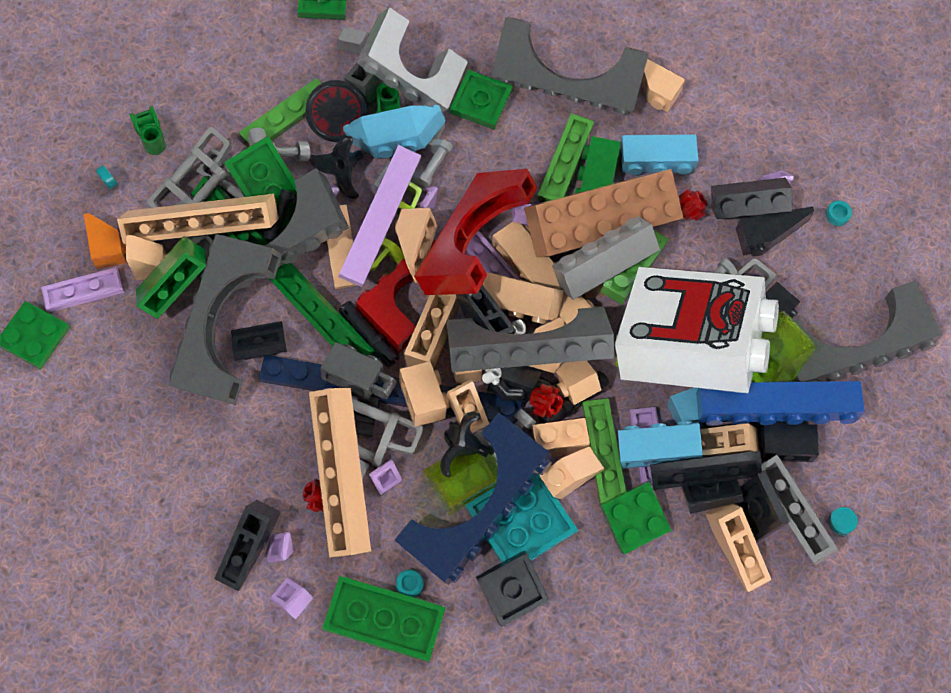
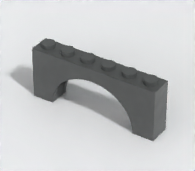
(520, 63)
(313, 222)
(228, 267)
(908, 329)
(580, 340)

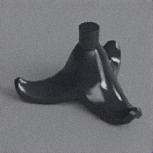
(340, 164)
(461, 442)

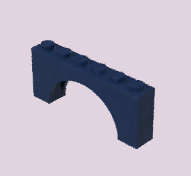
(449, 549)

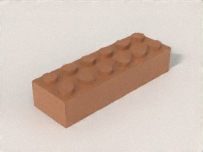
(588, 215)

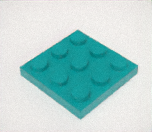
(533, 527)

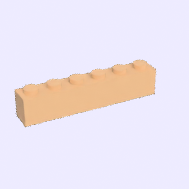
(200, 218)
(517, 250)
(339, 472)

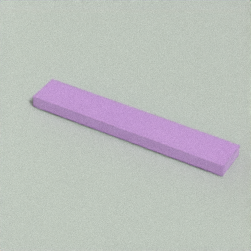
(379, 216)

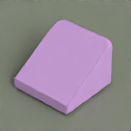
(291, 597)

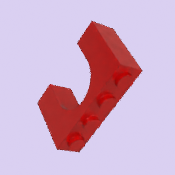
(381, 311)

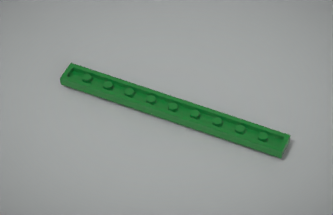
(300, 290)

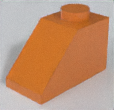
(104, 243)

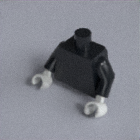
(515, 382)

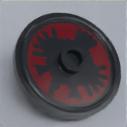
(332, 107)

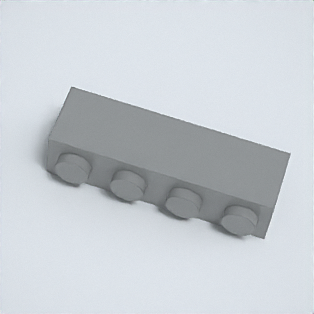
(605, 257)
(799, 512)

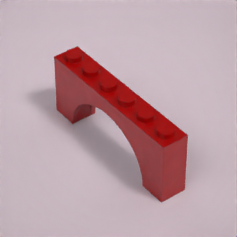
(446, 266)

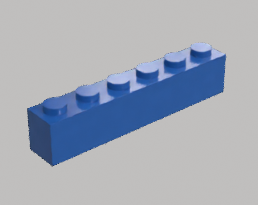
(783, 402)

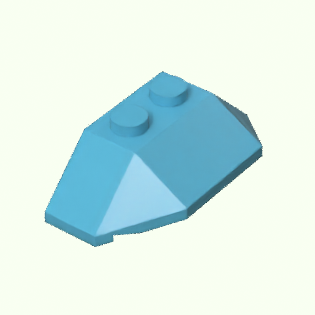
(384, 131)

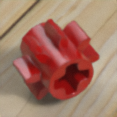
(693, 204)
(546, 400)
(313, 496)

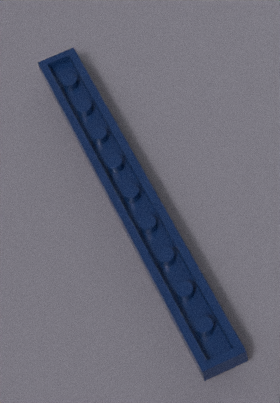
(308, 377)

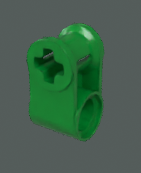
(387, 104)
(148, 128)

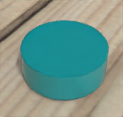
(106, 177)
(838, 213)
(843, 521)
(409, 583)

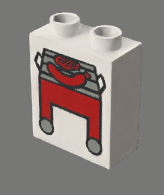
(695, 329)

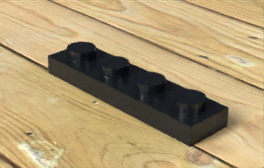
(706, 470)

